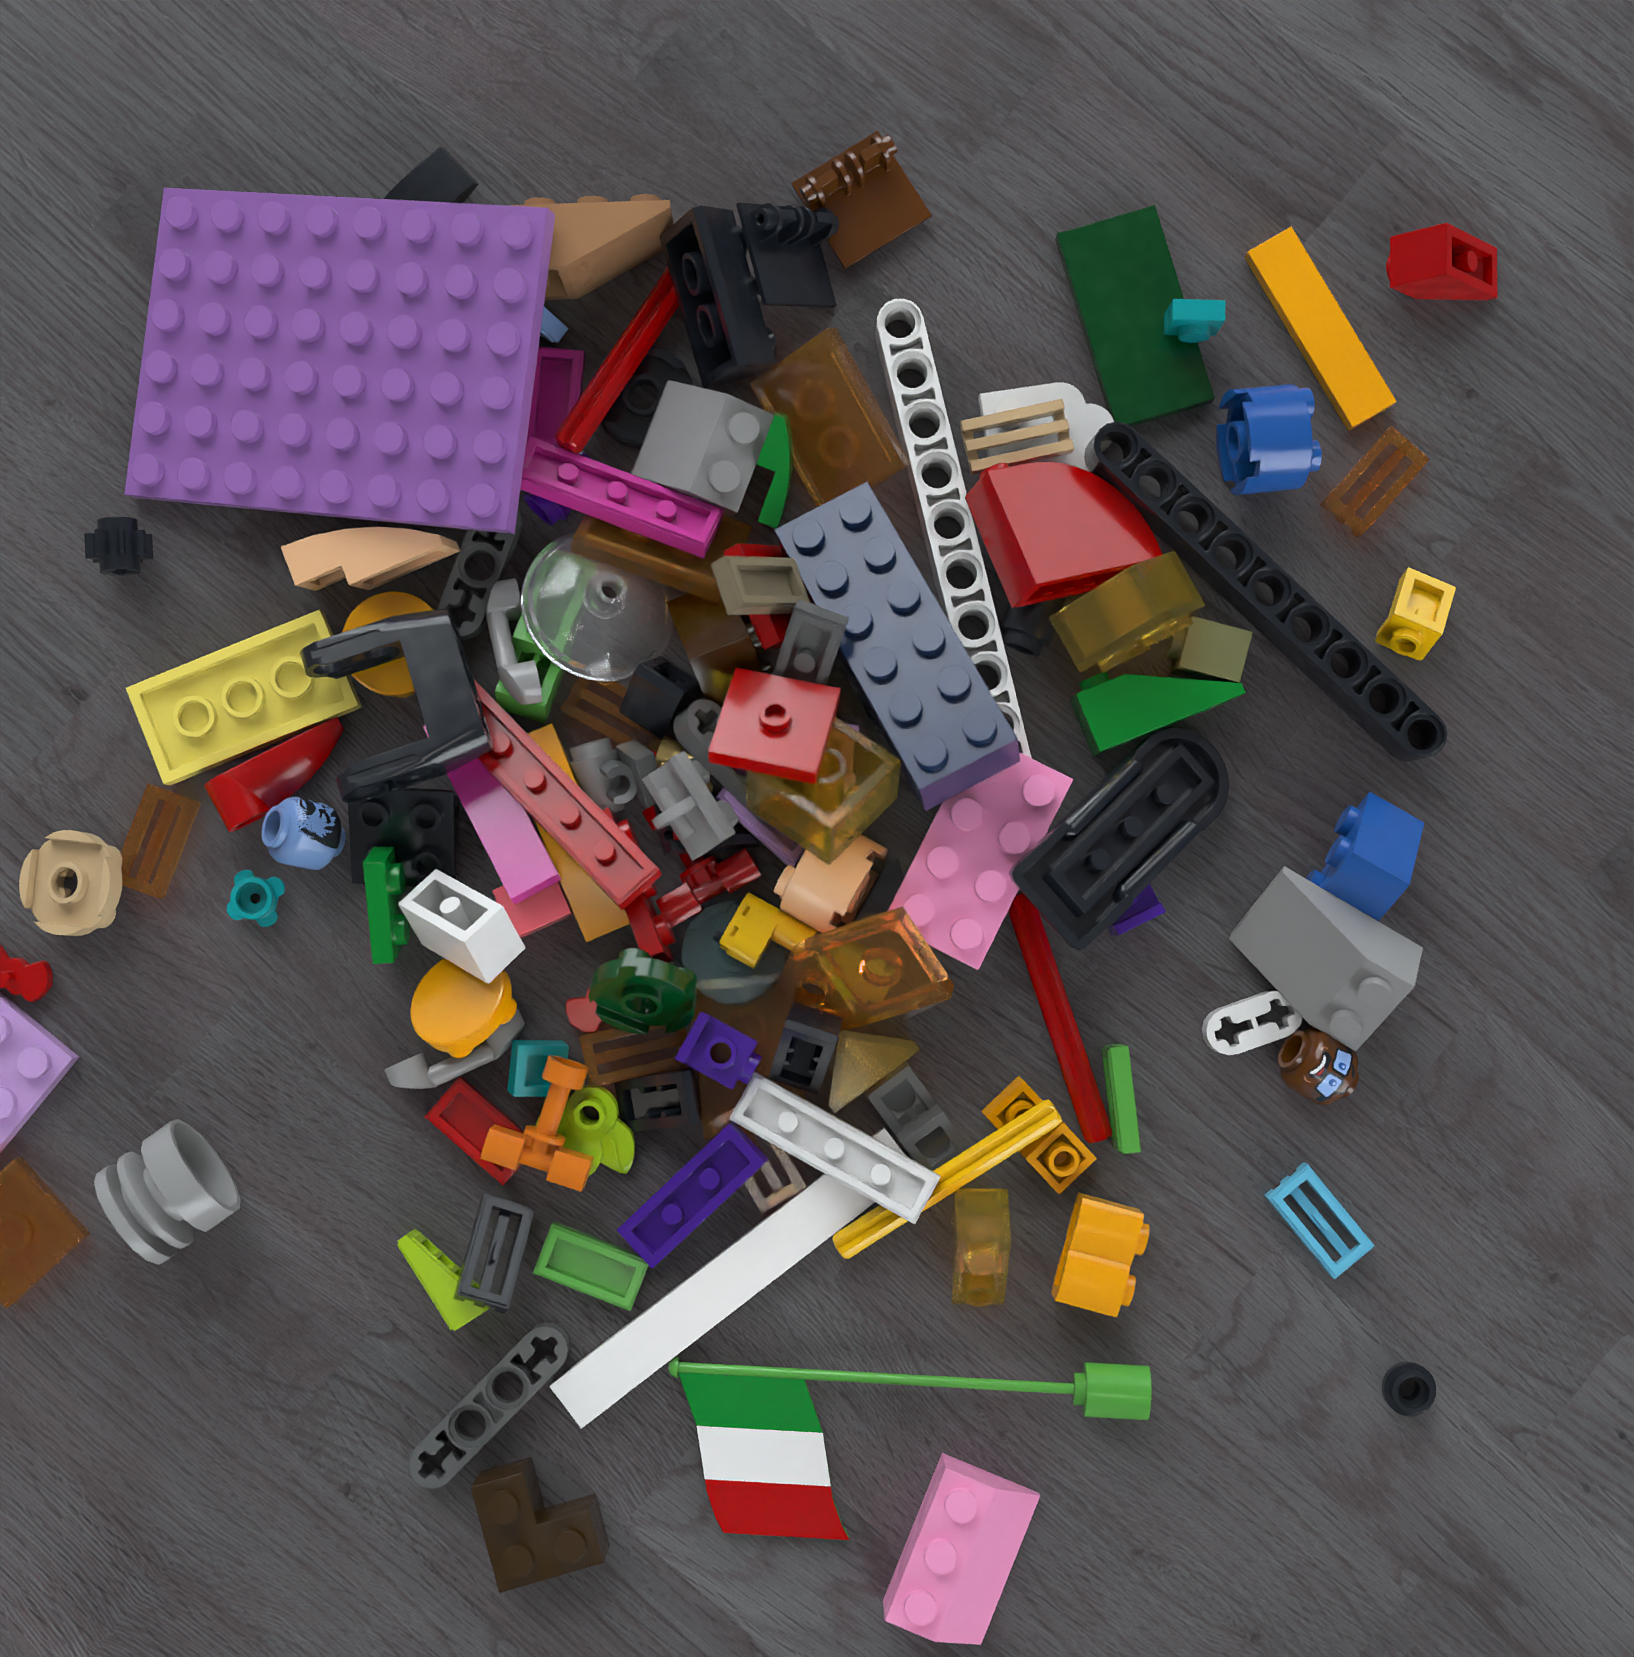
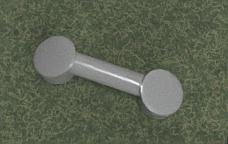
(521, 678)
(416, 1073)

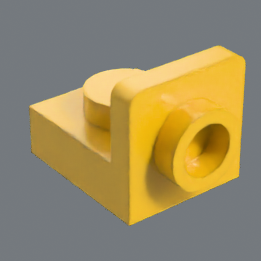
(1416, 615)

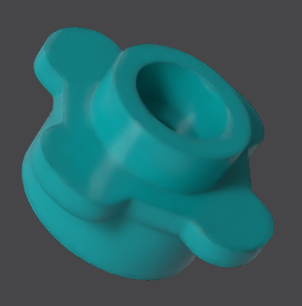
(241, 901)

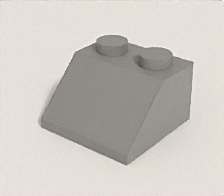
(703, 444)

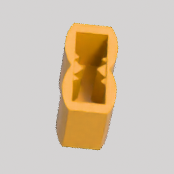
(1099, 1255)

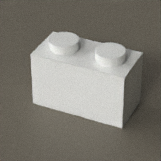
(462, 925)

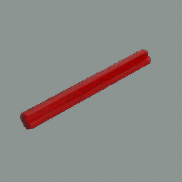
(618, 366)
(1059, 1020)

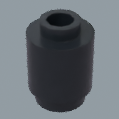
(1029, 626)

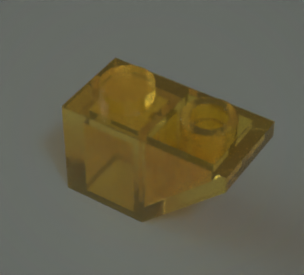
(980, 1246)

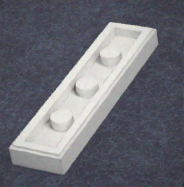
(835, 1147)

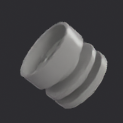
(167, 1192)

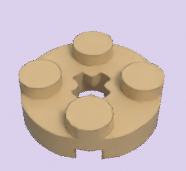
(97, 890)

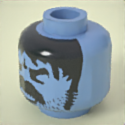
(303, 833)

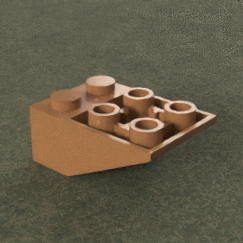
(601, 240)

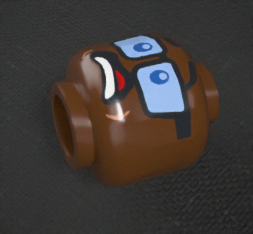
(1318, 1066)

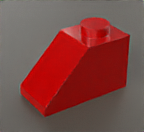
(1442, 264)

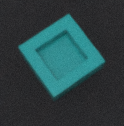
(1194, 319)
(528, 1064)

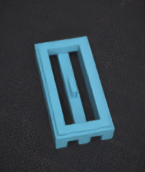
(1290, 1185)

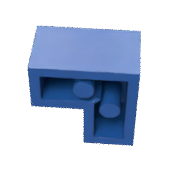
(1371, 856)

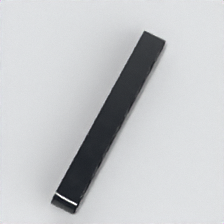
(1289, 598)

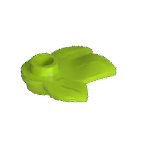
(605, 1138)

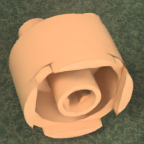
(830, 893)

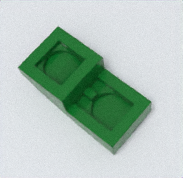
(778, 457)

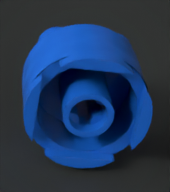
(1267, 438)

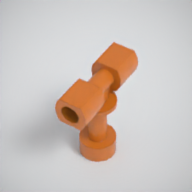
(541, 1144)

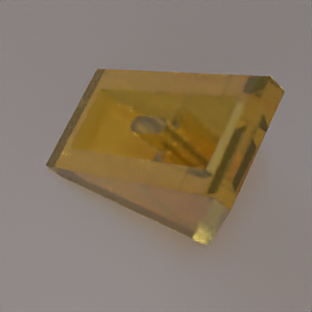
(864, 1060)

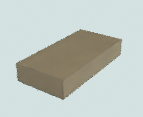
(759, 584)

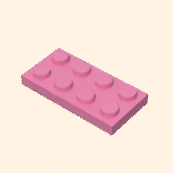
(961, 871)

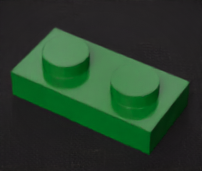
(383, 886)

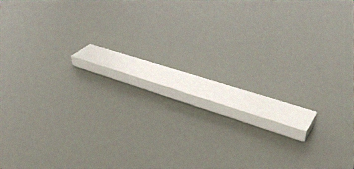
(710, 1295)

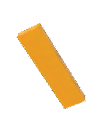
(1319, 328)

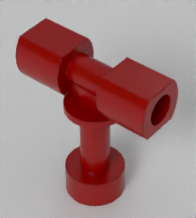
(703, 880)

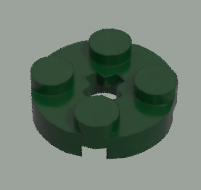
(643, 993)

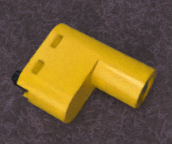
(756, 926)

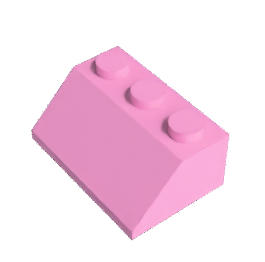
(958, 1553)

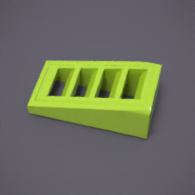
(439, 1278)

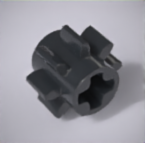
(118, 546)

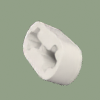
(1255, 1034)

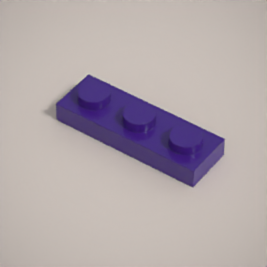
(692, 1194)

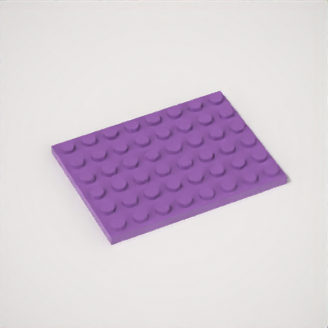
(341, 356)

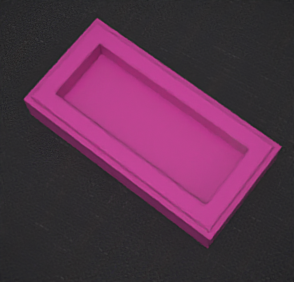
(555, 390)

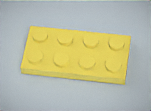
(238, 700)

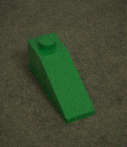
(1137, 705)

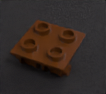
(867, 196)

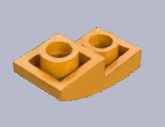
(1055, 1155)

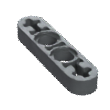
(491, 1406)

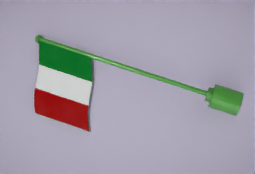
(769, 1450)

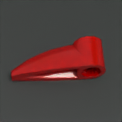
(264, 781)

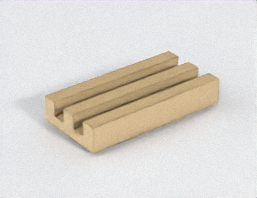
(1059, 426)

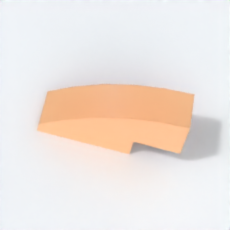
(363, 556)

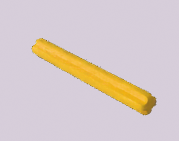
(954, 1175)

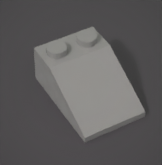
(1327, 957)

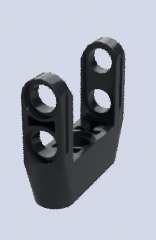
(442, 687)

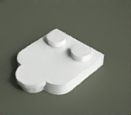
(1082, 418)

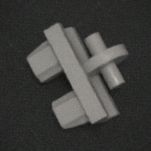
(689, 805)

